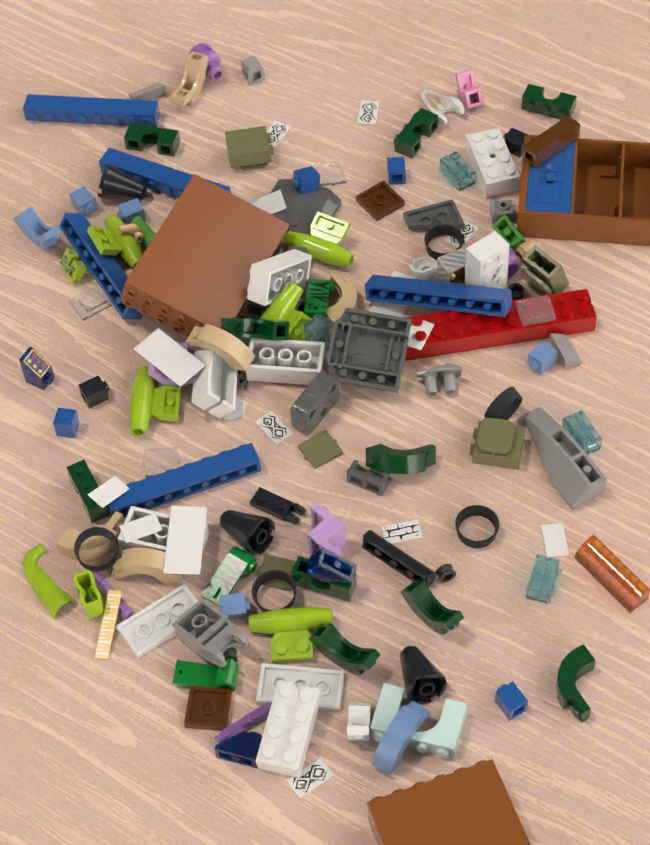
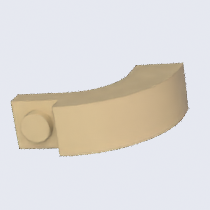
(192, 80)
(348, 294)
(222, 343)
(93, 547)
(143, 561)

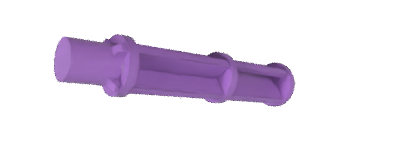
(101, 582)
(244, 723)

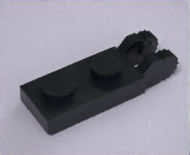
(277, 506)

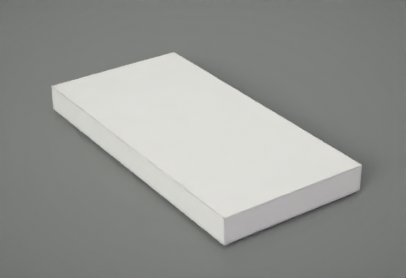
(154, 623)
(327, 680)

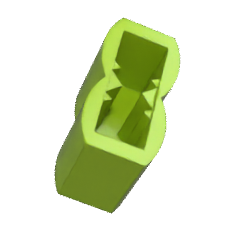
(89, 594)

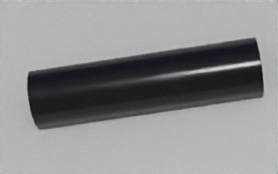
(397, 558)

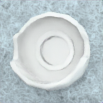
(424, 268)

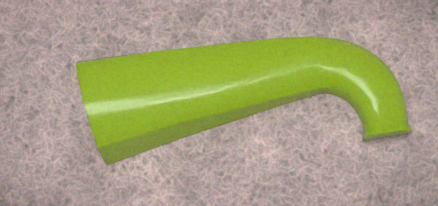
(45, 588)

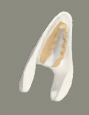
(440, 104)

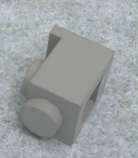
(252, 70)
(500, 208)

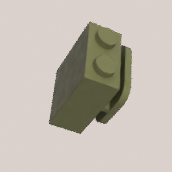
(249, 148)
(544, 272)
(498, 443)

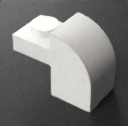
(359, 721)

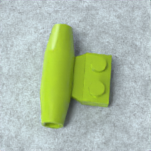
(324, 240)
(112, 243)
(283, 309)
(146, 401)
(290, 630)

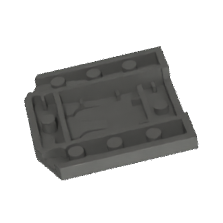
(303, 207)
(369, 349)

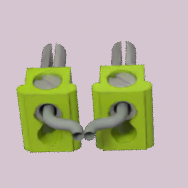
(73, 263)

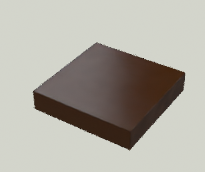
(380, 200)
(208, 708)

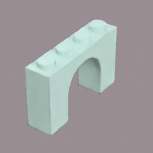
(439, 740)

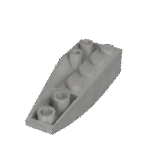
(564, 459)

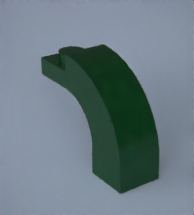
(256, 328)
(400, 461)
(430, 609)
(341, 651)
(574, 666)

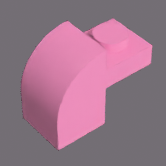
(467, 91)

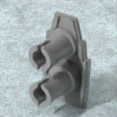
(446, 371)

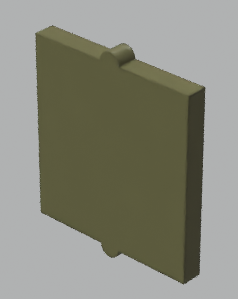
(320, 449)
(277, 563)

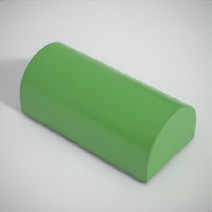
(147, 231)
(508, 231)

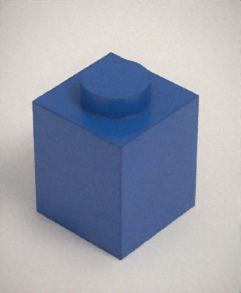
(396, 170)
(306, 180)
(66, 422)
(511, 700)

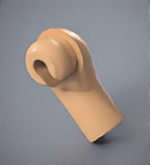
(132, 229)

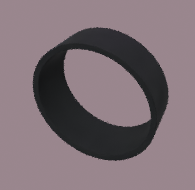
(442, 229)
(504, 404)
(477, 510)
(96, 531)
(269, 575)

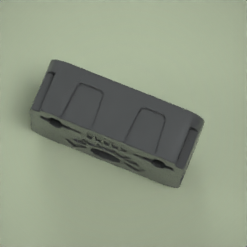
(315, 402)

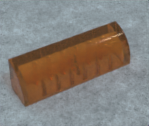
(612, 574)

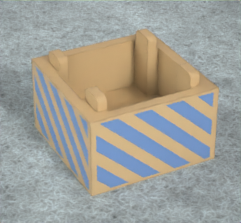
(452, 267)

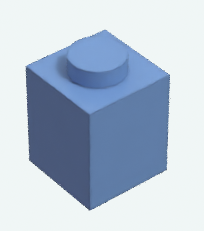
(83, 201)
(130, 210)
(542, 357)
(234, 605)

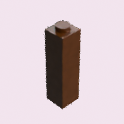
(551, 141)

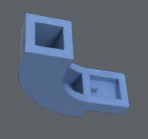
(36, 230)
(397, 736)

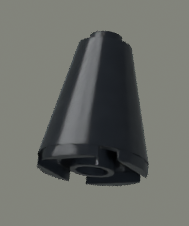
(120, 185)
(248, 530)
(420, 676)

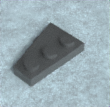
(433, 215)

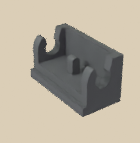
(367, 479)

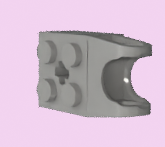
(208, 632)

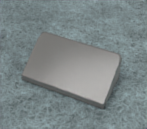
(149, 93)
(566, 351)

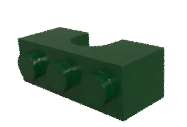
(534, 101)
(140, 135)
(409, 141)
(84, 484)
(338, 590)

